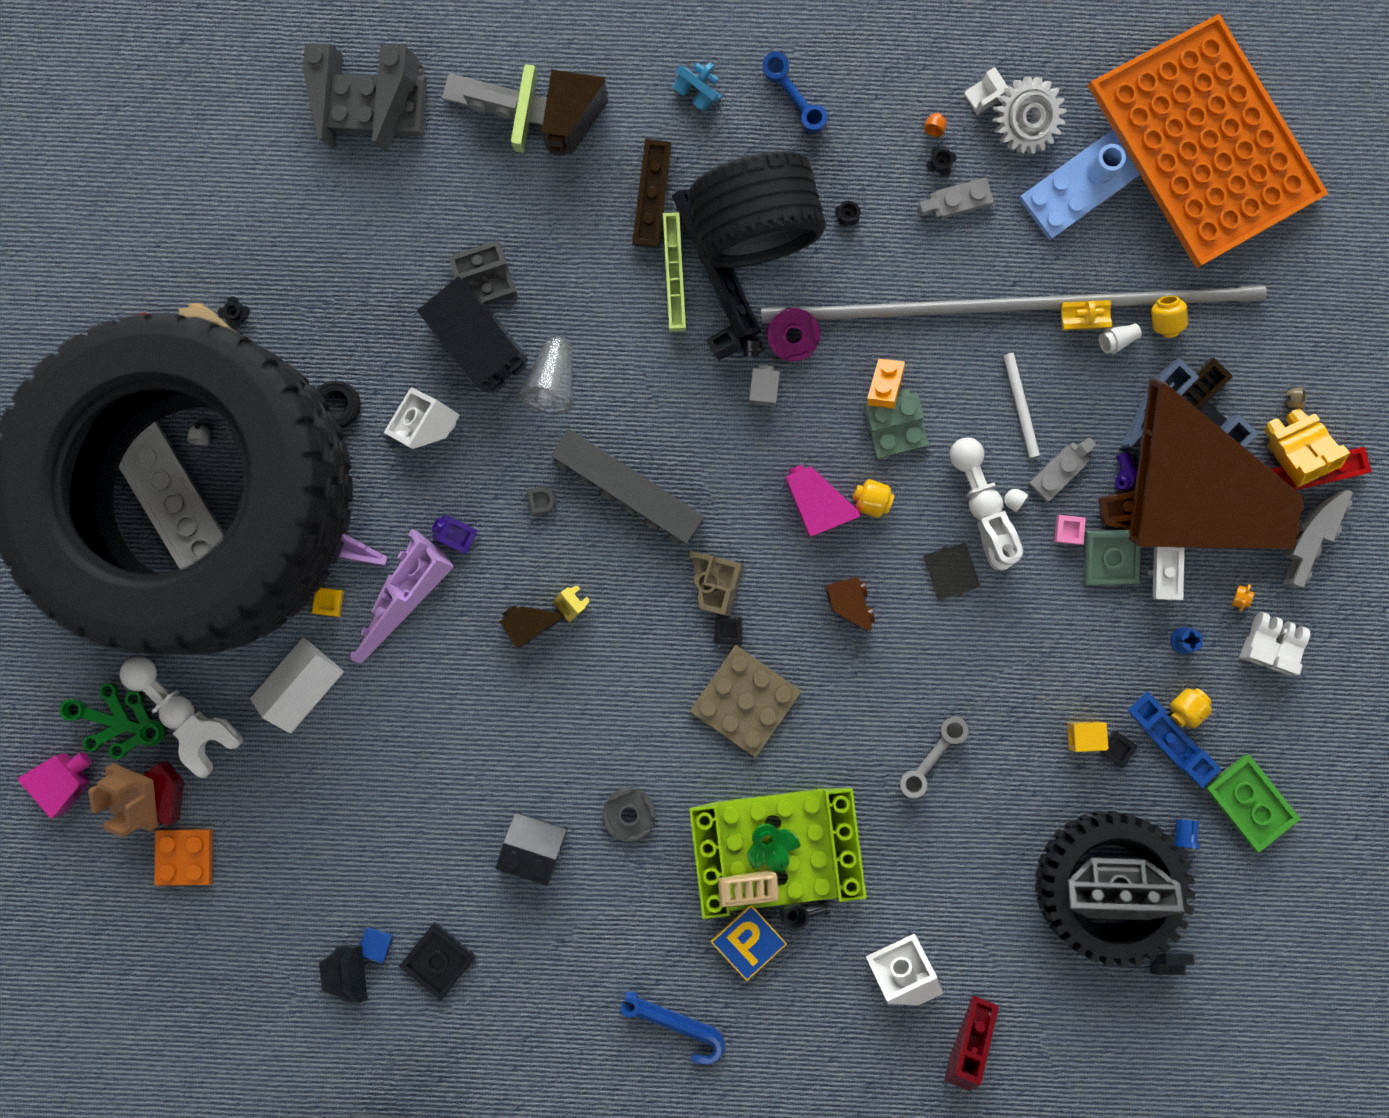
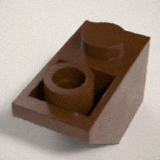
(848, 602)

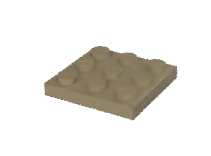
(745, 701)

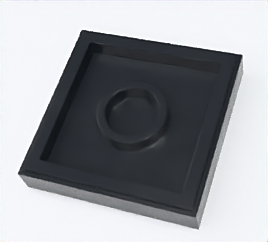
(437, 961)

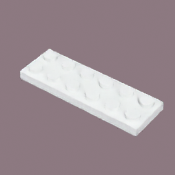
(170, 497)

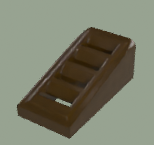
(1216, 367)

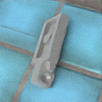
(957, 199)
(1062, 469)

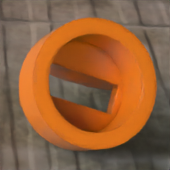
(935, 125)

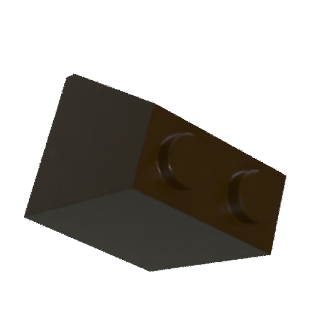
(571, 109)

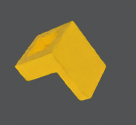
(1087, 736)

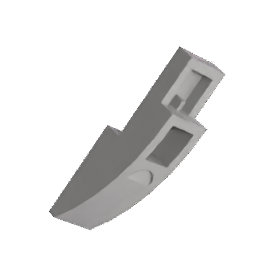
(1319, 527)

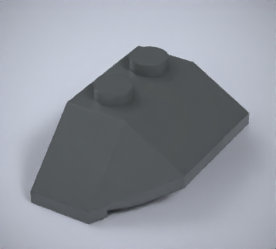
(1123, 890)

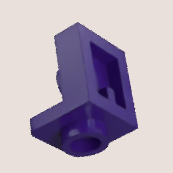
(453, 533)

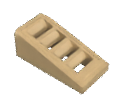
(765, 888)

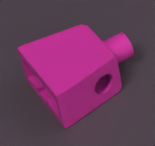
(57, 782)

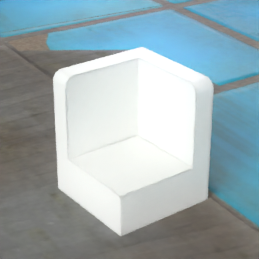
(985, 93)

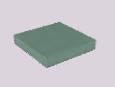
(1111, 558)

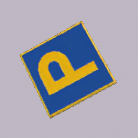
(748, 942)

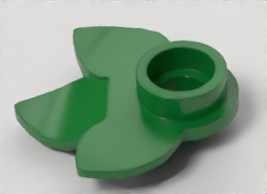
(774, 850)

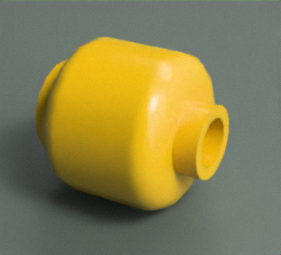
(1169, 316)
(873, 498)
(1190, 708)

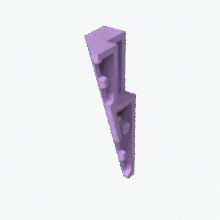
(416, 576)

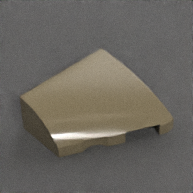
(716, 582)

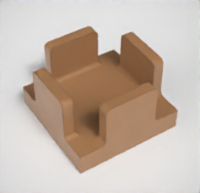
(129, 799)

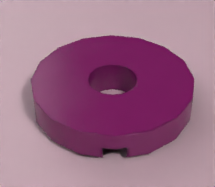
(782, 323)

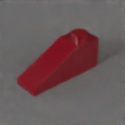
(972, 1045)

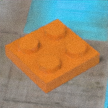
(183, 856)

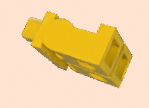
(1304, 447)

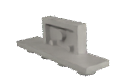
(489, 98)

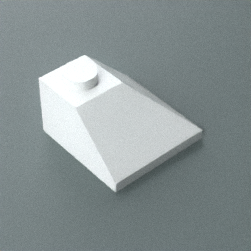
(421, 420)
(905, 973)

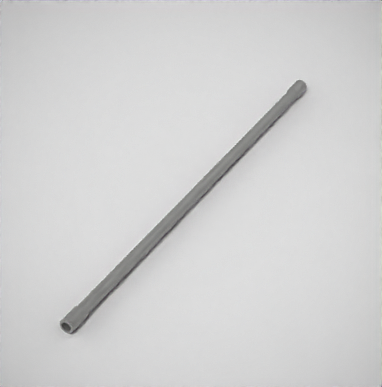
(1240, 294)

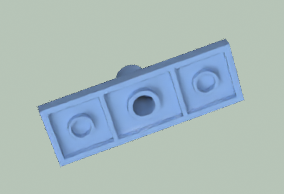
(1080, 185)

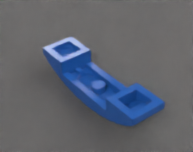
(1172, 740)

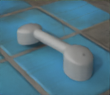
(953, 731)

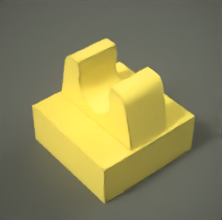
(569, 604)

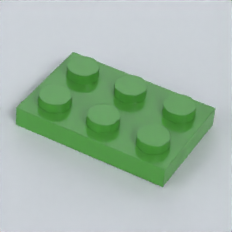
(1252, 803)

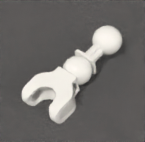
(987, 506)
(178, 713)

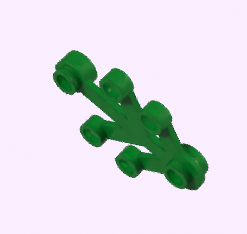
(118, 721)

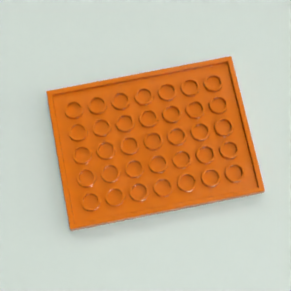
(1207, 140)

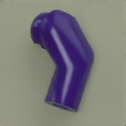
(1127, 473)

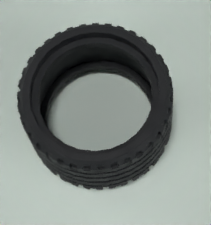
(756, 209)

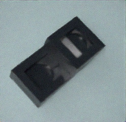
(1171, 964)

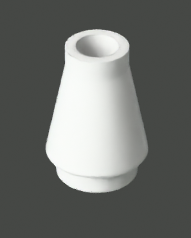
(1117, 338)

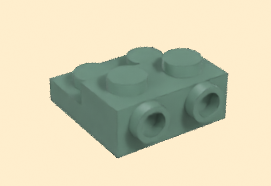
(898, 428)

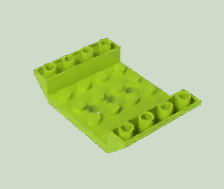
(820, 869)

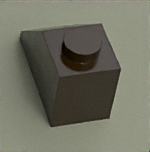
(527, 623)

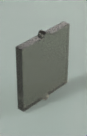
(951, 571)

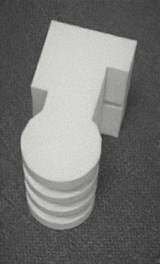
(1265, 651)

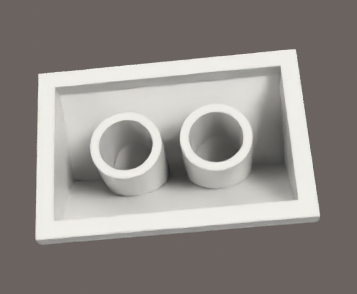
(296, 686)

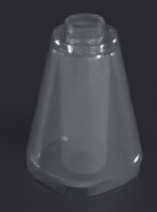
(550, 377)

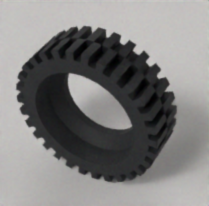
(1120, 941)

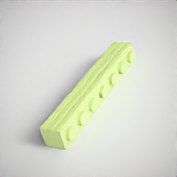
(674, 272)

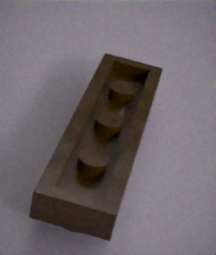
(652, 193)

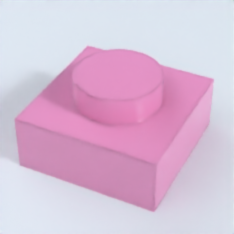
(1069, 529)

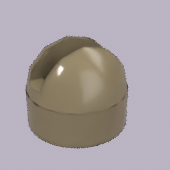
(1298, 398)

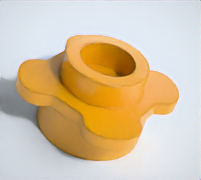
(1243, 597)

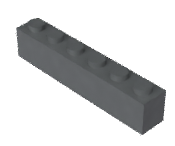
(627, 487)

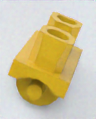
(1086, 315)

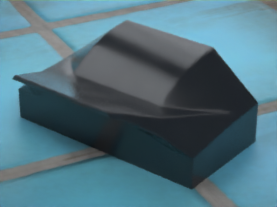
(344, 974)

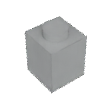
(764, 386)

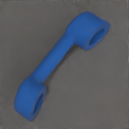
(776, 70)

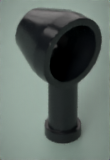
(801, 915)

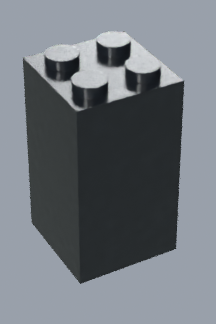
(473, 335)

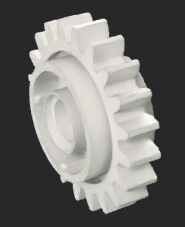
(1045, 118)

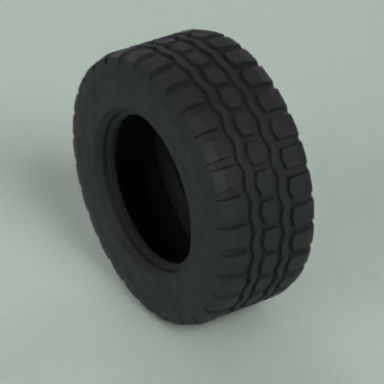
(62, 466)

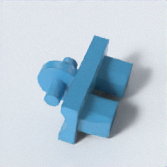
(687, 79)

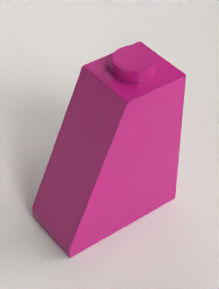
(817, 501)

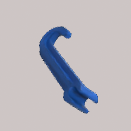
(677, 1023)

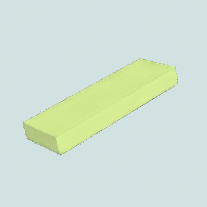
(524, 108)

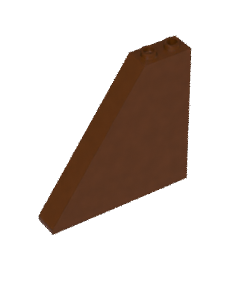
(1204, 485)

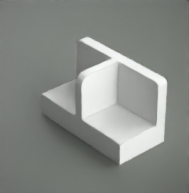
(1168, 573)

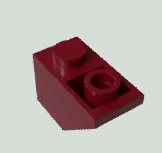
(167, 791)

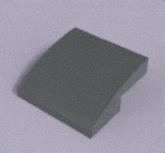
(485, 272)

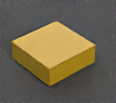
(328, 602)

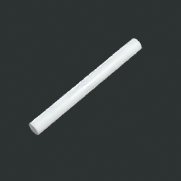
(1021, 405)

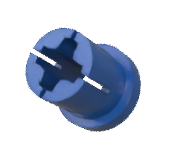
(1184, 632)
(1186, 834)

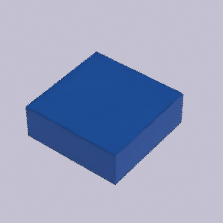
(375, 944)

